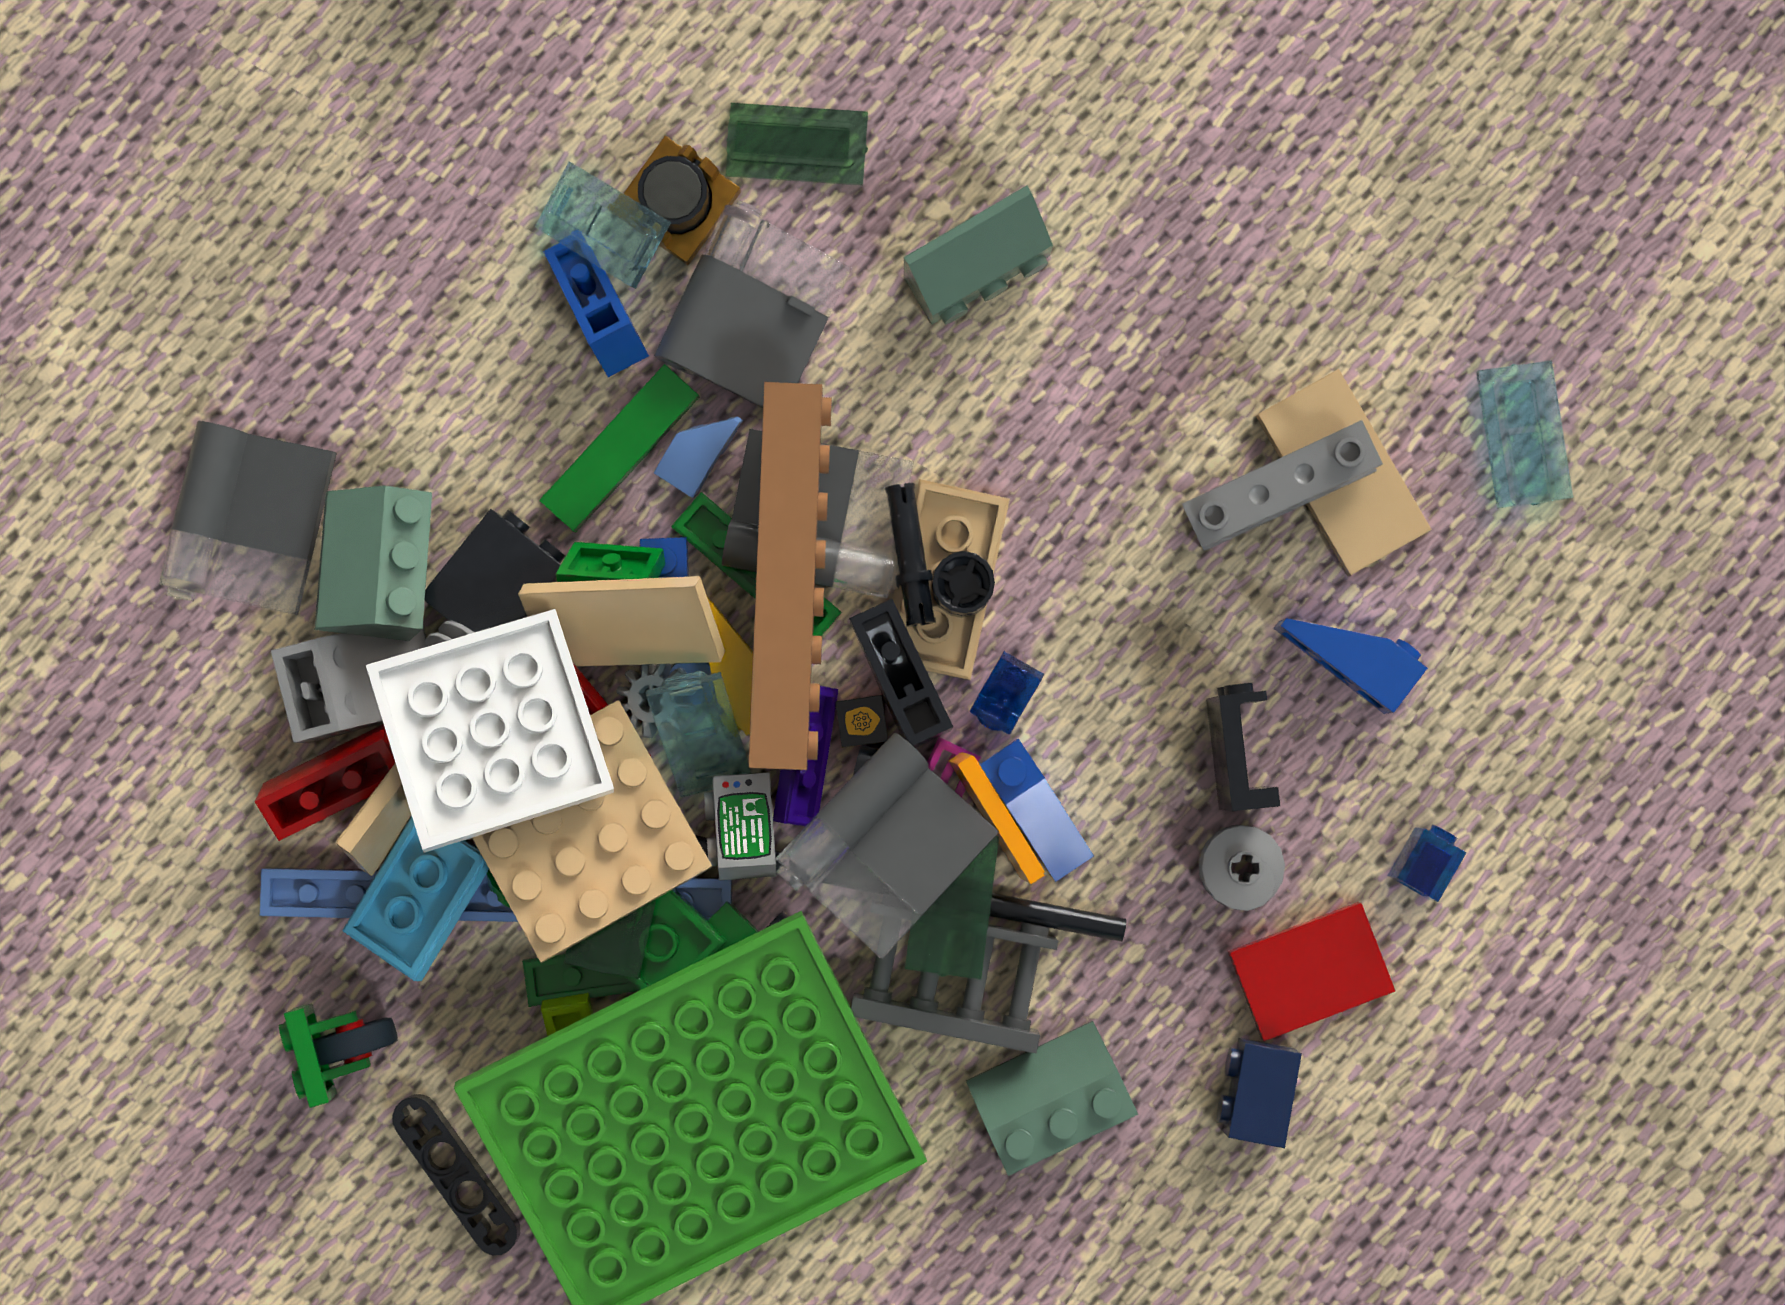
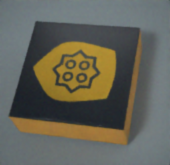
(861, 721)

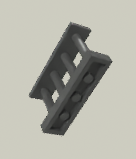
(969, 1019)

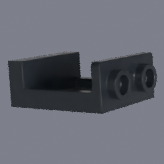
(488, 571)
(1229, 750)

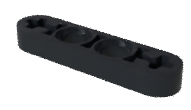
(449, 1179)

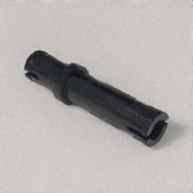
(913, 575)

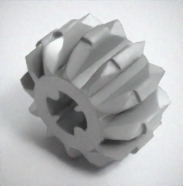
(637, 699)

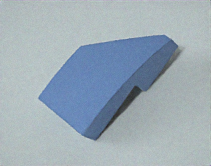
(695, 453)

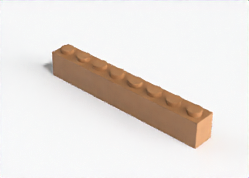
(787, 575)

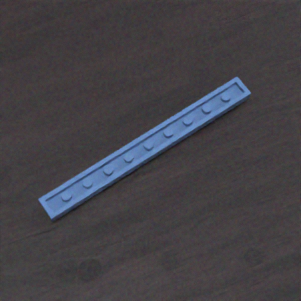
(339, 891)

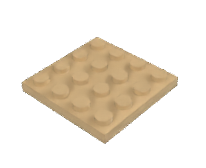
(599, 857)

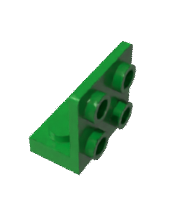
(610, 562)

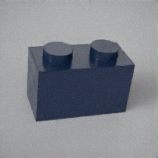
(1259, 1092)

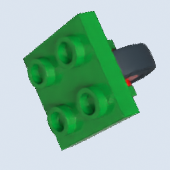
(350, 1042)

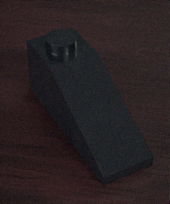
(901, 674)

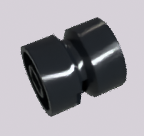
(963, 584)

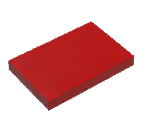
(1311, 971)

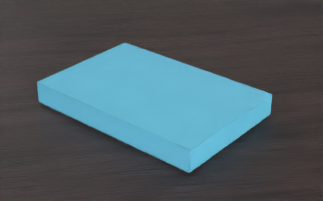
(416, 901)

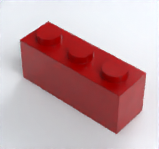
(326, 783)

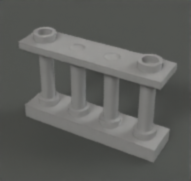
(1283, 485)

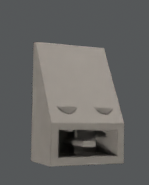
(329, 685)

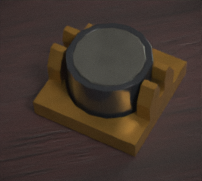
(676, 187)

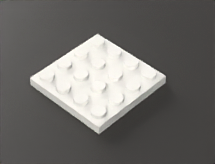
(489, 730)

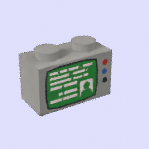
(743, 826)

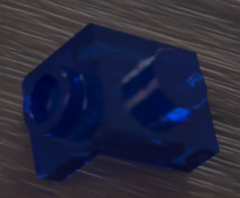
(1006, 693)

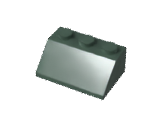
(978, 257)
(374, 562)
(1051, 1098)

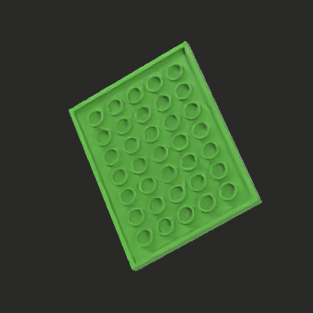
(692, 1119)

